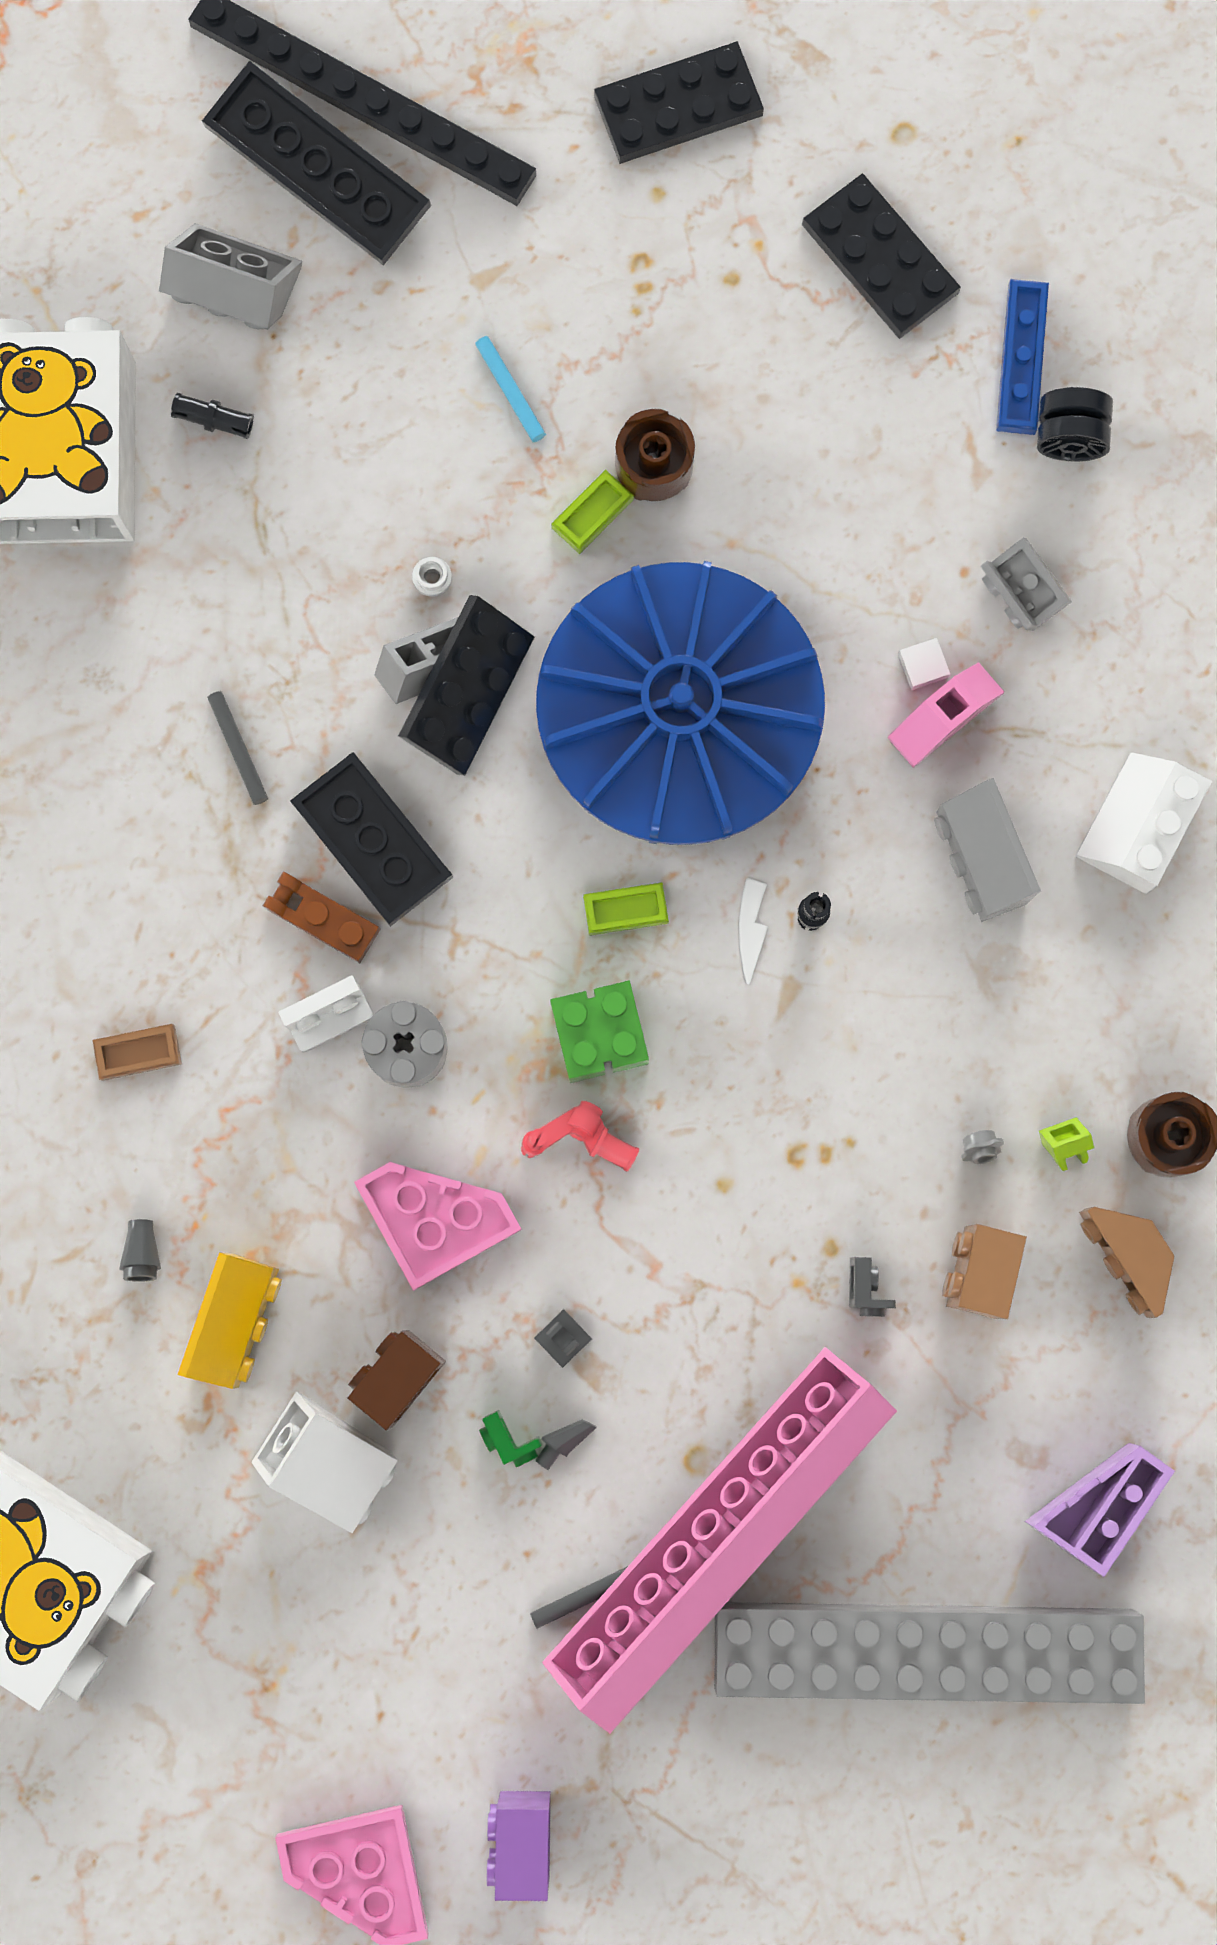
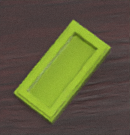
(592, 511)
(625, 909)

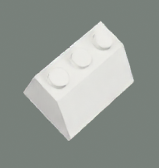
(1143, 820)

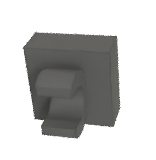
(563, 1338)

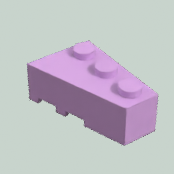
(1104, 1507)

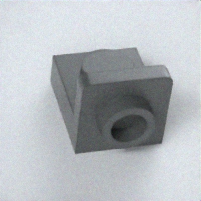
(862, 1281)

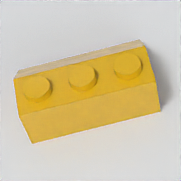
(230, 1321)

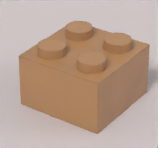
(984, 1271)

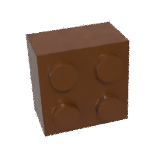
(395, 1379)

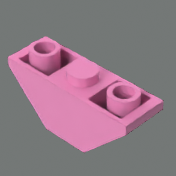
(945, 713)

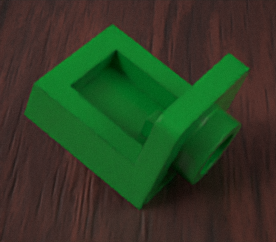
(497, 1437)

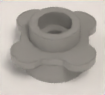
(981, 1147)

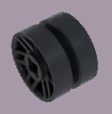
(1075, 424)

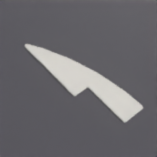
(751, 933)

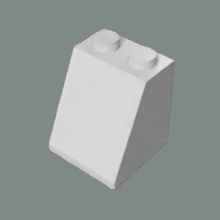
(324, 1463)

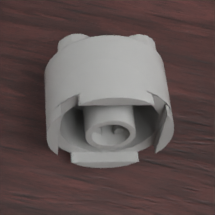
(405, 1021)

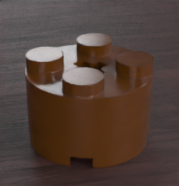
(671, 442)
(1173, 1112)

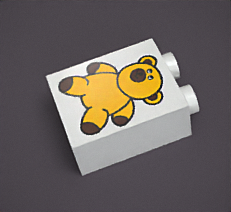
(66, 434)
(59, 1587)

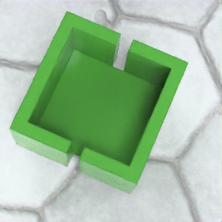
(599, 1031)

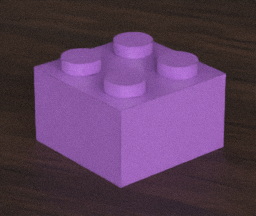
(522, 1852)

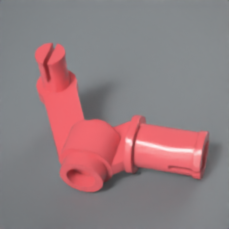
(584, 1125)

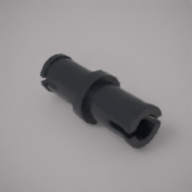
(212, 415)
(822, 908)

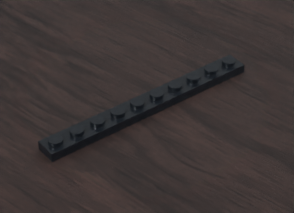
(364, 98)

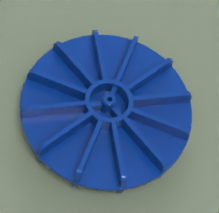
(680, 703)

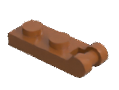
(323, 918)

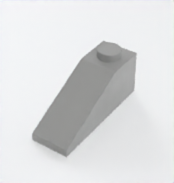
(408, 661)

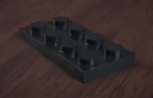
(678, 102)
(881, 255)
(466, 685)
(371, 839)

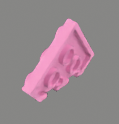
(434, 1219)
(359, 1873)

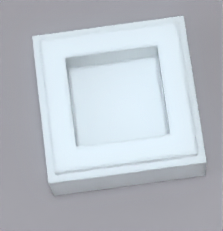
(924, 663)

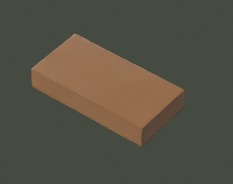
(137, 1052)

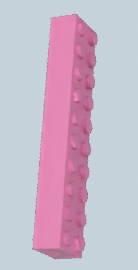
(717, 1539)

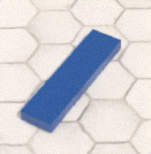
(1022, 357)

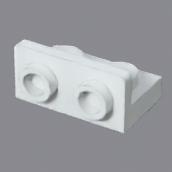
(327, 1014)

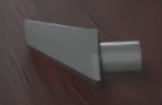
(563, 1442)

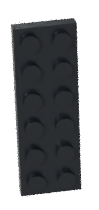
(316, 163)

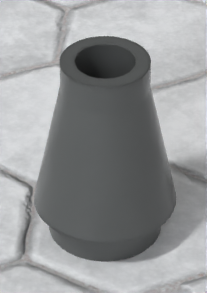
(140, 1252)

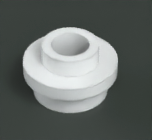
(427, 566)

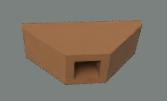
(1135, 1254)

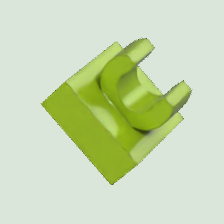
(1067, 1140)

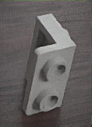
(1025, 586)

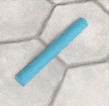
(510, 389)

